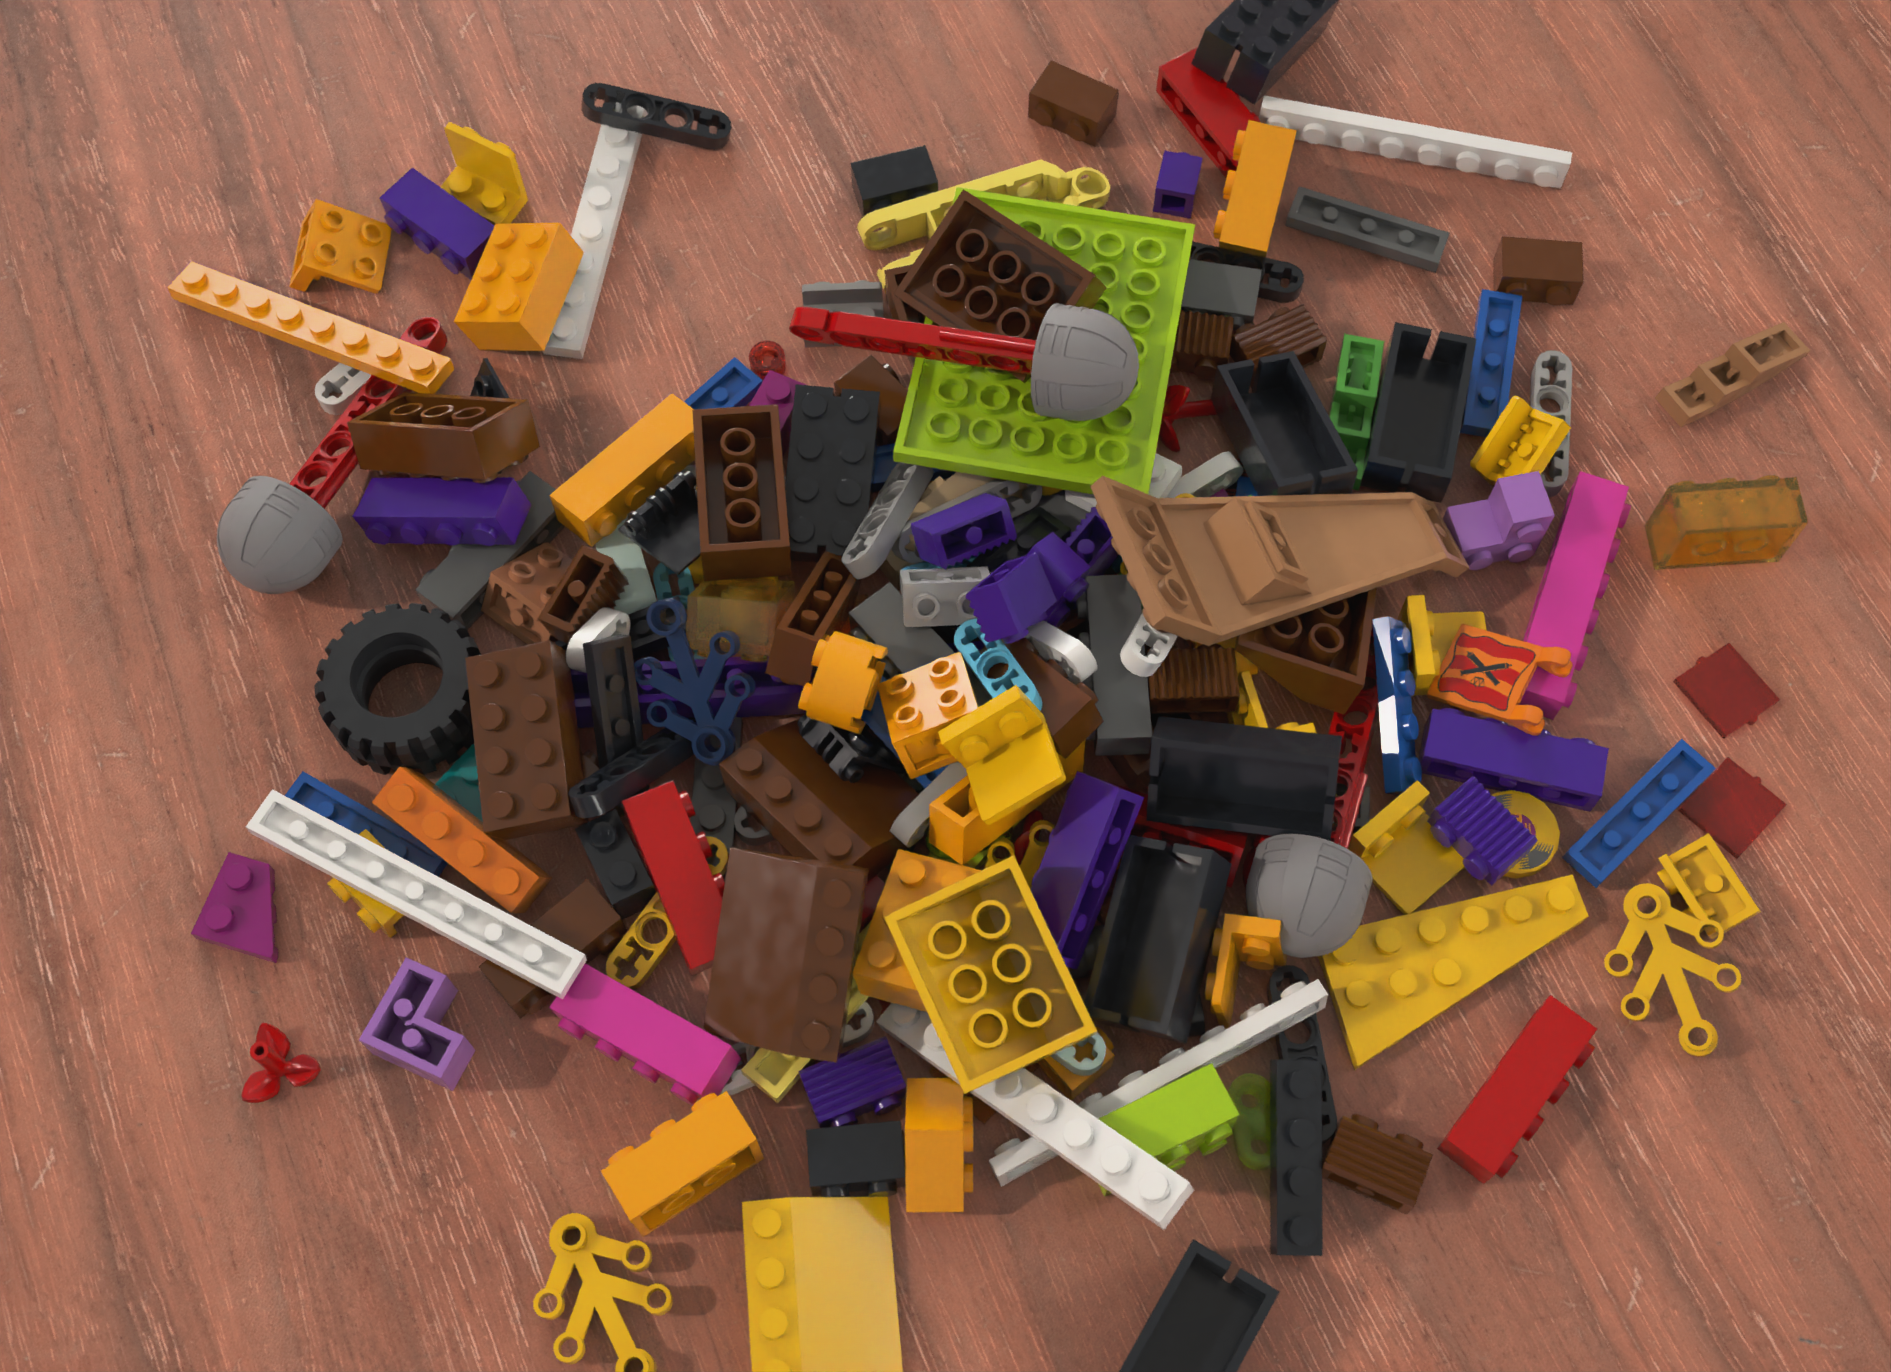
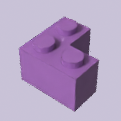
(1505, 524)
(408, 1027)

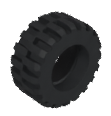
(369, 653)

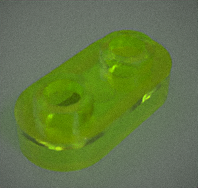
(1252, 1122)

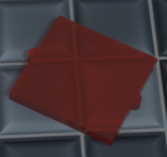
(1726, 690)
(1732, 807)

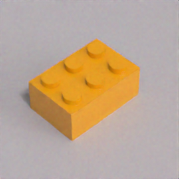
(1254, 188)
(519, 286)
(880, 967)
(682, 1162)

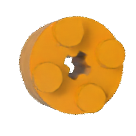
(844, 681)

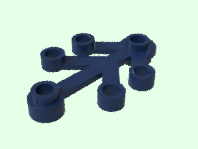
(694, 688)

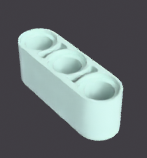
(629, 558)

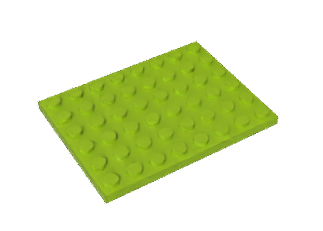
(986, 418)

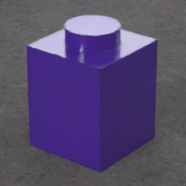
(1177, 184)

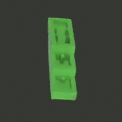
(1356, 395)

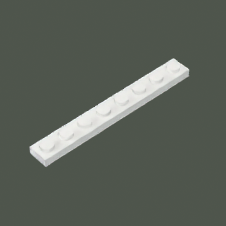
(1418, 142)
(595, 233)
(417, 894)
(1216, 1047)
(1058, 1125)

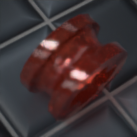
(766, 349)

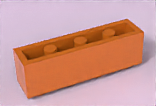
(461, 840)

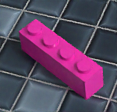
(645, 1034)

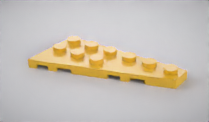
(1427, 961)

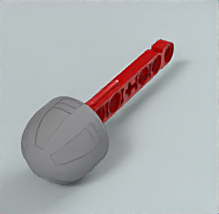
(1077, 365)
(279, 532)
(1315, 882)

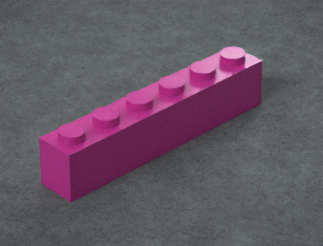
(1572, 583)

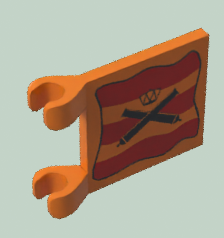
(1491, 674)

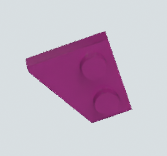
(241, 909)

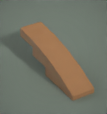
(1732, 374)

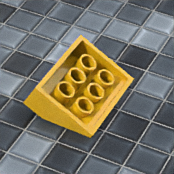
(990, 975)
(821, 1285)

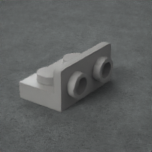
(856, 298)
(938, 595)

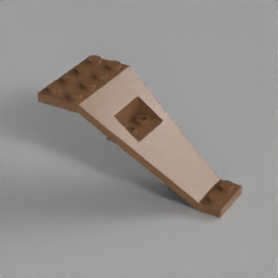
(1255, 560)

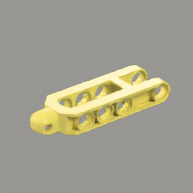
(925, 213)

